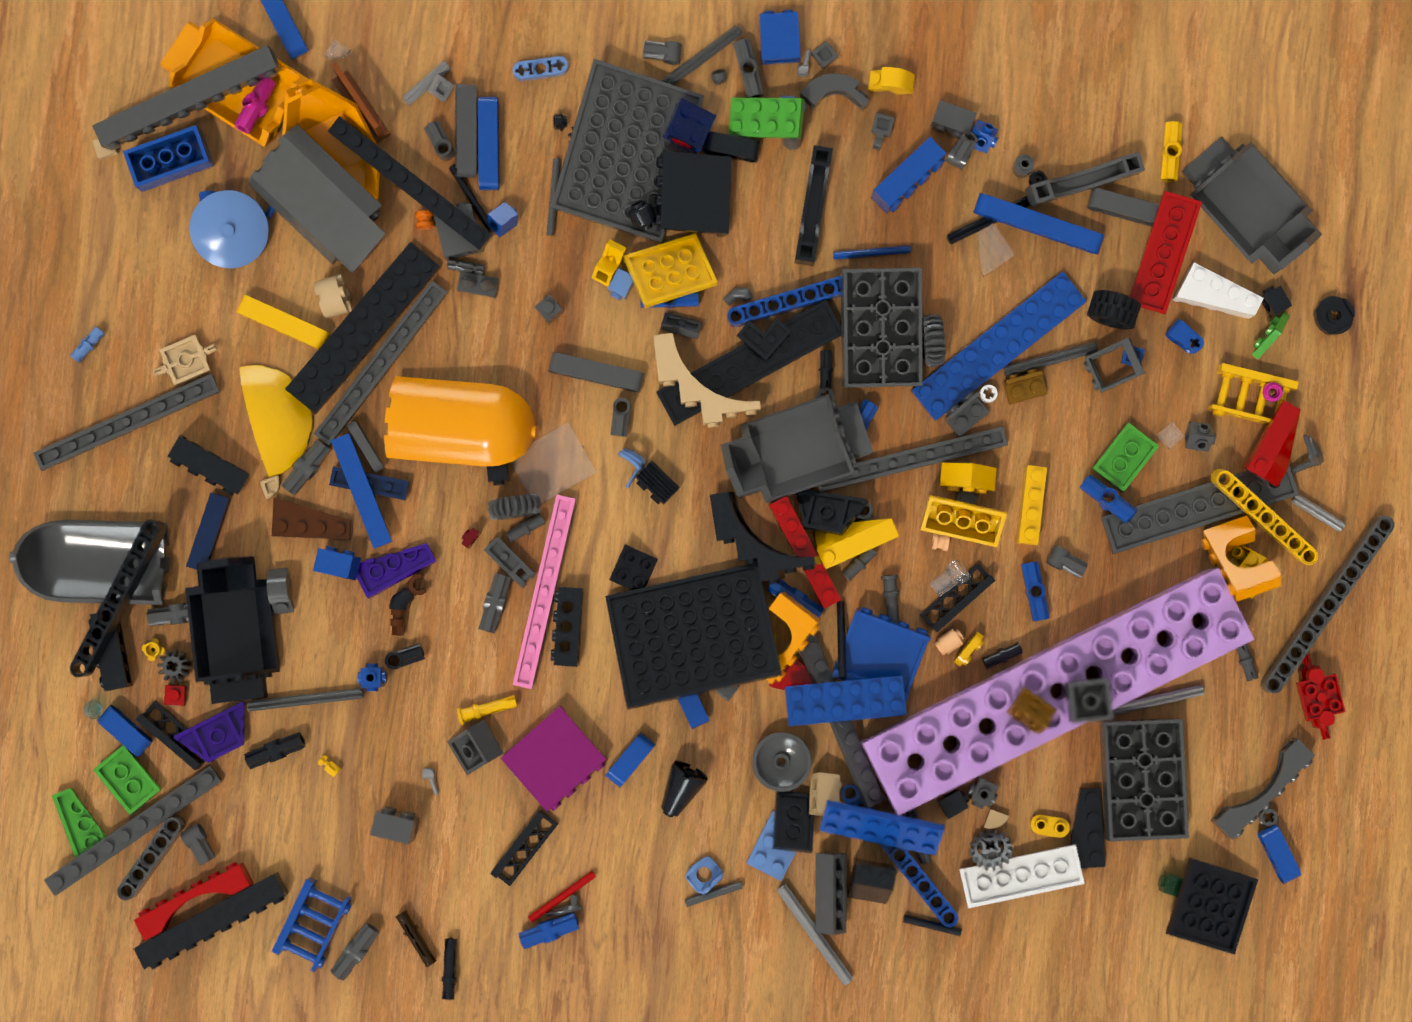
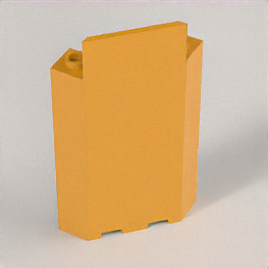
(212, 46)

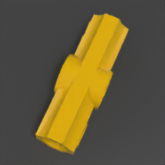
(1172, 140)

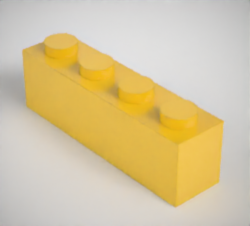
(1031, 505)

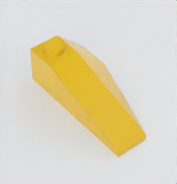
(857, 539)

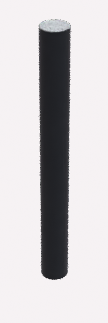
(471, 197)
(841, 639)

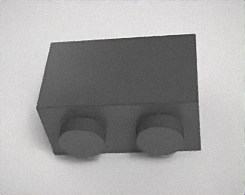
(952, 119)

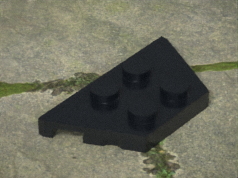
(828, 511)

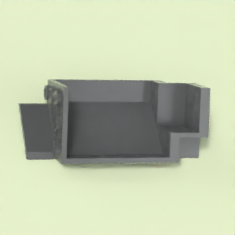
(1252, 204)
(796, 449)

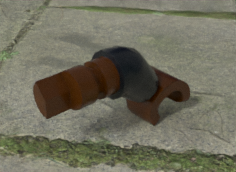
(400, 603)

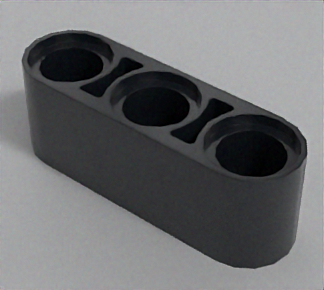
(732, 146)

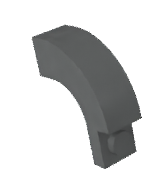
(834, 85)

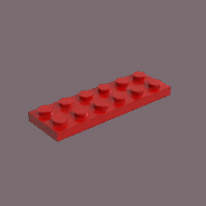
(1165, 251)

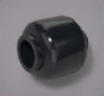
(642, 215)

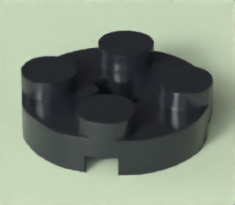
(1344, 319)

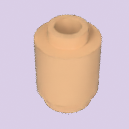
(949, 641)

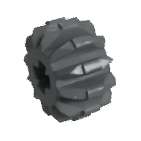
(170, 673)

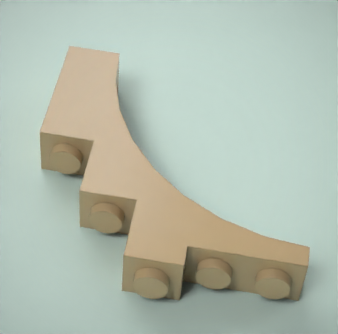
(713, 406)

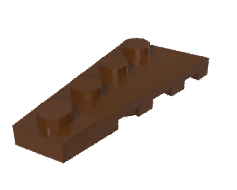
(304, 522)

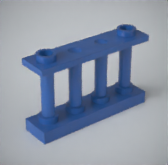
(301, 908)

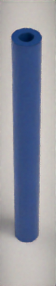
(871, 252)

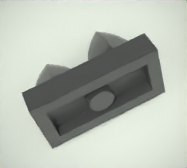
(477, 284)

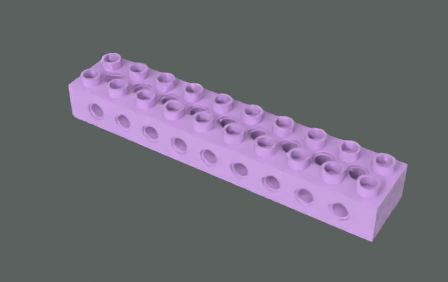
(1066, 661)

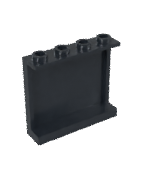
(693, 193)

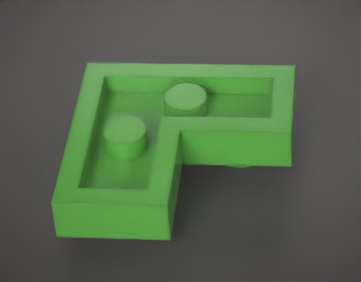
(1275, 329)

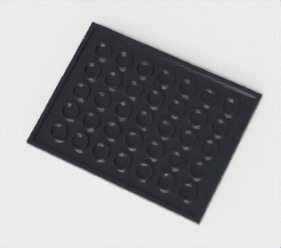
(693, 636)

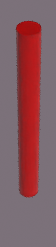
(562, 896)

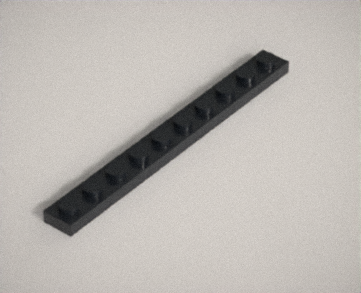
(410, 183)

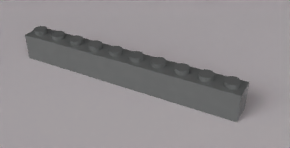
(187, 98)

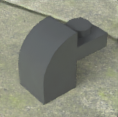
(279, 590)

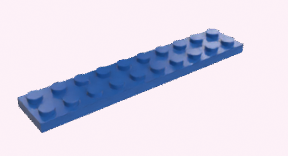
(999, 346)

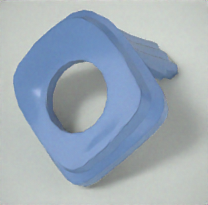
(635, 459)
(704, 887)

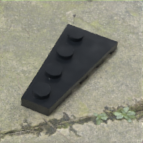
(1088, 829)

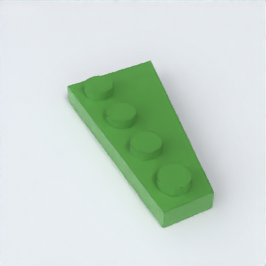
(77, 822)

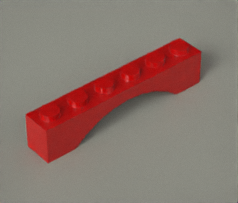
(802, 546)
(157, 920)

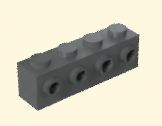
(830, 893)

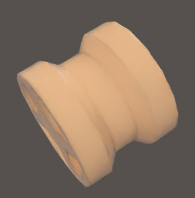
(940, 541)

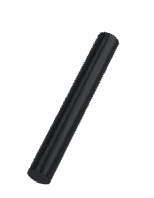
(931, 925)

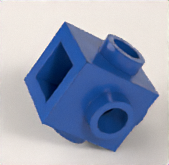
(986, 136)
(379, 674)

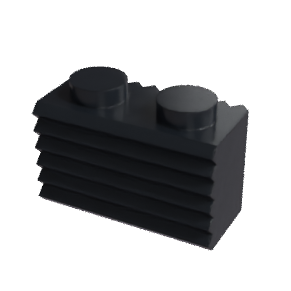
(657, 483)

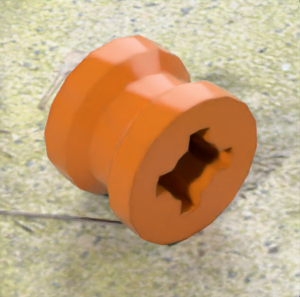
(424, 220)

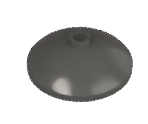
(784, 776)

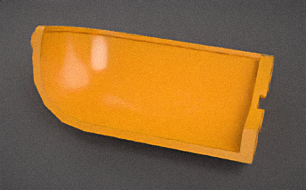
(457, 422)

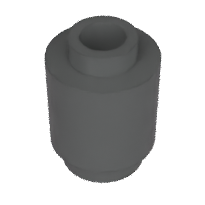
(1021, 171)

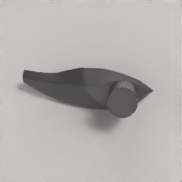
(574, 907)

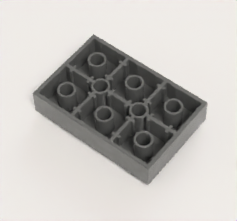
(881, 327)
(1144, 779)

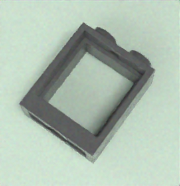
(1132, 355)

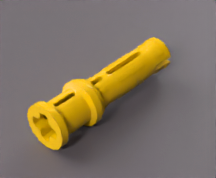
(477, 711)

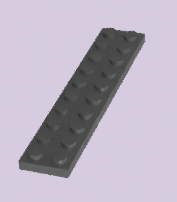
(1189, 510)

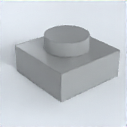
(440, 88)

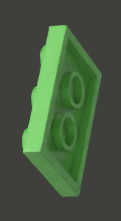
(1125, 457)
(127, 779)

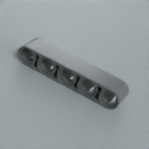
(465, 130)
(1122, 206)
(596, 372)
(144, 864)

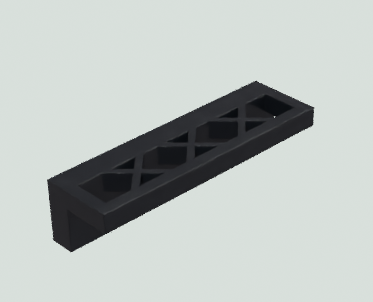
(961, 604)
(167, 738)
(510, 854)

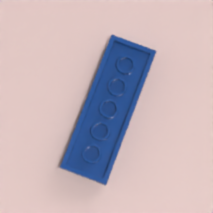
(845, 701)
(881, 827)

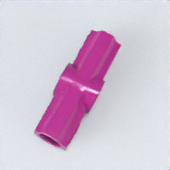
(255, 105)

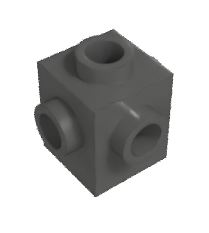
(1199, 436)
(982, 785)

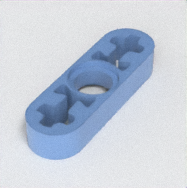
(553, 60)

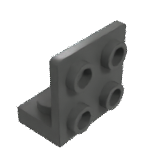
(967, 415)

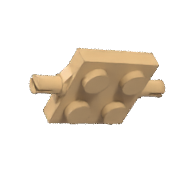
(185, 360)

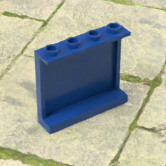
(882, 648)

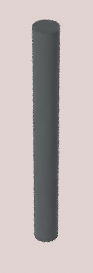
(552, 212)

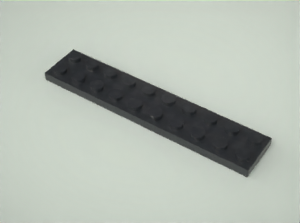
(362, 328)
(745, 367)

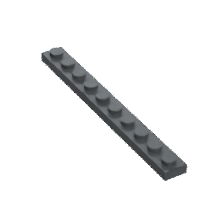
(381, 363)
(126, 422)
(921, 457)
(844, 730)
(132, 830)

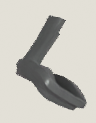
(1314, 455)

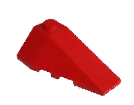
(1273, 450)

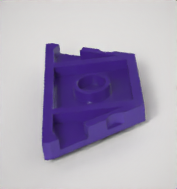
(216, 734)

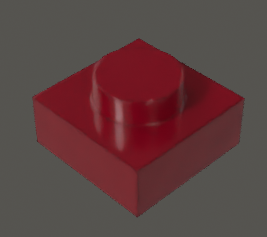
(470, 537)

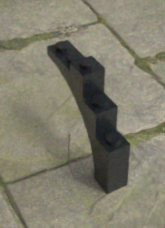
(750, 548)

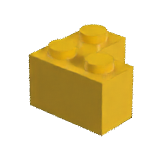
(969, 477)

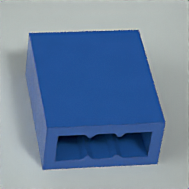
(779, 37)

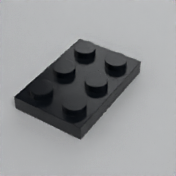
(793, 823)

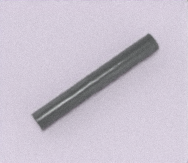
(713, 894)

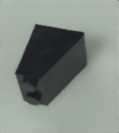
(871, 881)

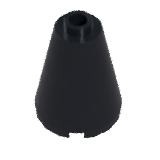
(681, 787)

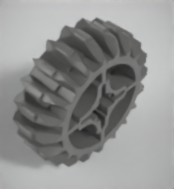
(933, 340)
(514, 507)

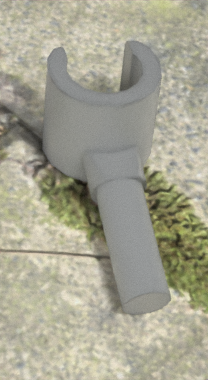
(803, 69)
(429, 773)

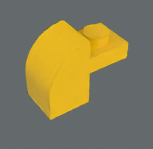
(891, 79)
(609, 262)

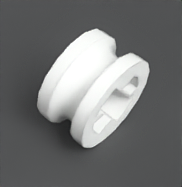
(993, 391)

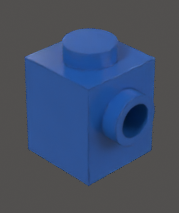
(502, 219)

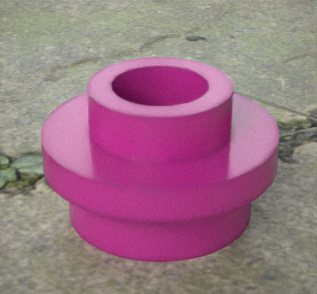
(1278, 392)

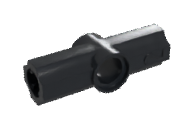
(275, 750)

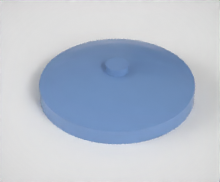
(229, 229)

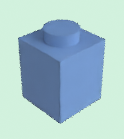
(620, 285)

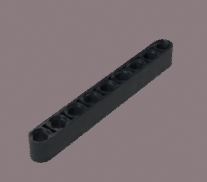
(110, 604)

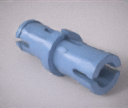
(87, 344)

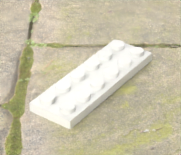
(1022, 876)

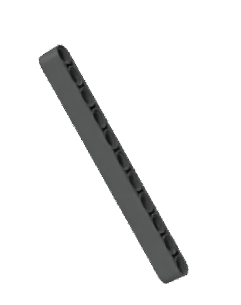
(1335, 599)

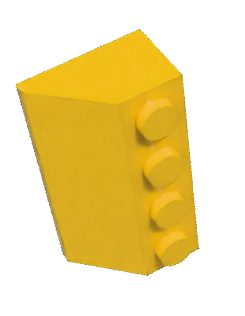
(962, 521)

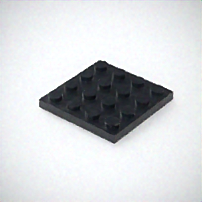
(1211, 906)

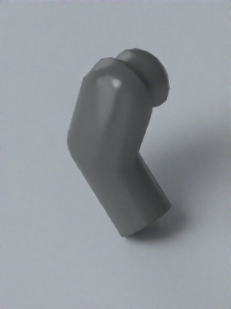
(738, 292)

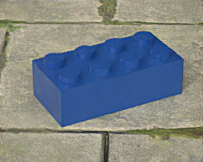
(168, 158)
(908, 175)

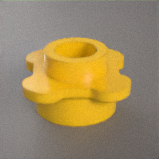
(147, 649)

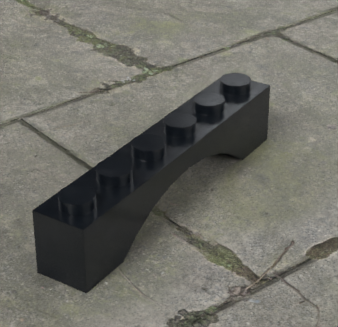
(813, 205)

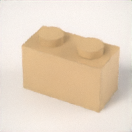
(823, 788)

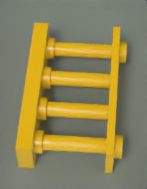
(1247, 377)

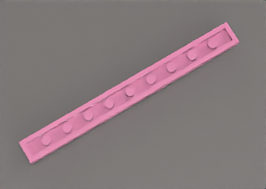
(544, 591)

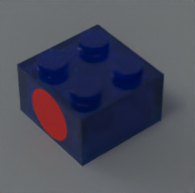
(689, 126)

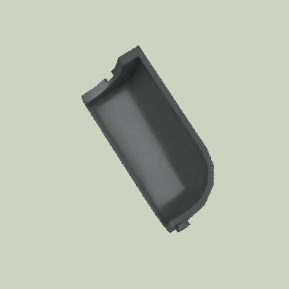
(81, 559)

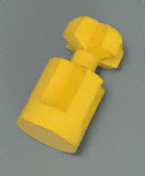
(330, 767)

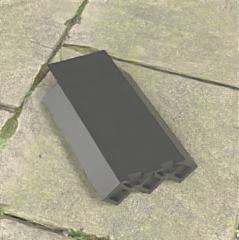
(319, 199)

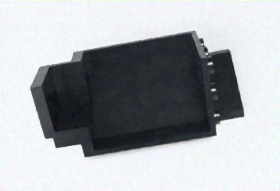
(232, 630)

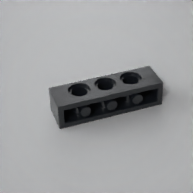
(571, 657)

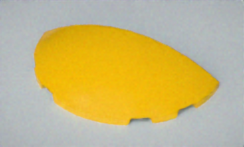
(276, 417)

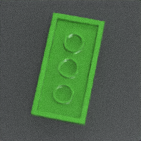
(766, 117)

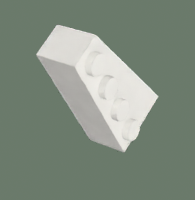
(1217, 293)

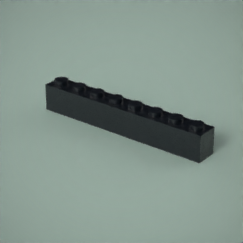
(211, 920)

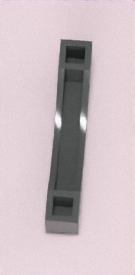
(1084, 180)
(1290, 761)

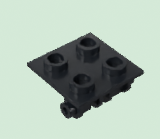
(633, 568)

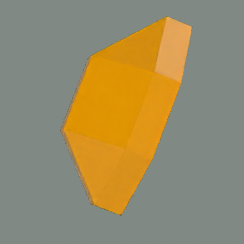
(315, 111)

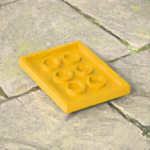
(670, 270)

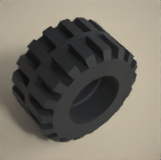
(1114, 309)

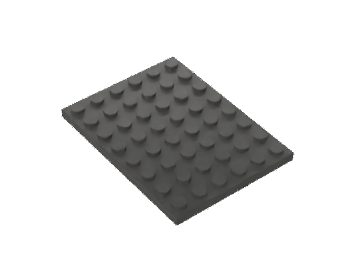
(617, 147)

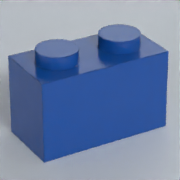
(337, 564)

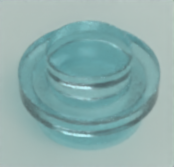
(92, 709)

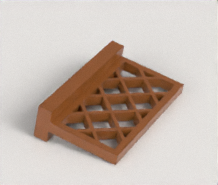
(349, 89)

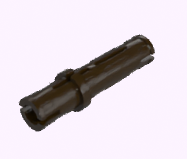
(416, 939)

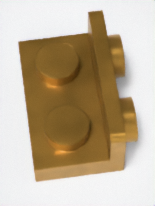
(1025, 387)
(1032, 711)

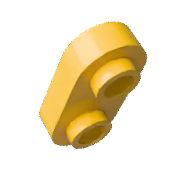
(973, 644)
(1050, 825)

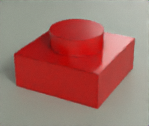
(175, 695)

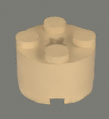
(333, 296)

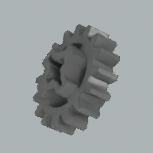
(991, 851)

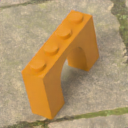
(1240, 581)
(802, 625)

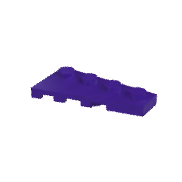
(384, 572)

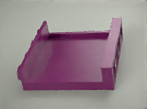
(554, 759)

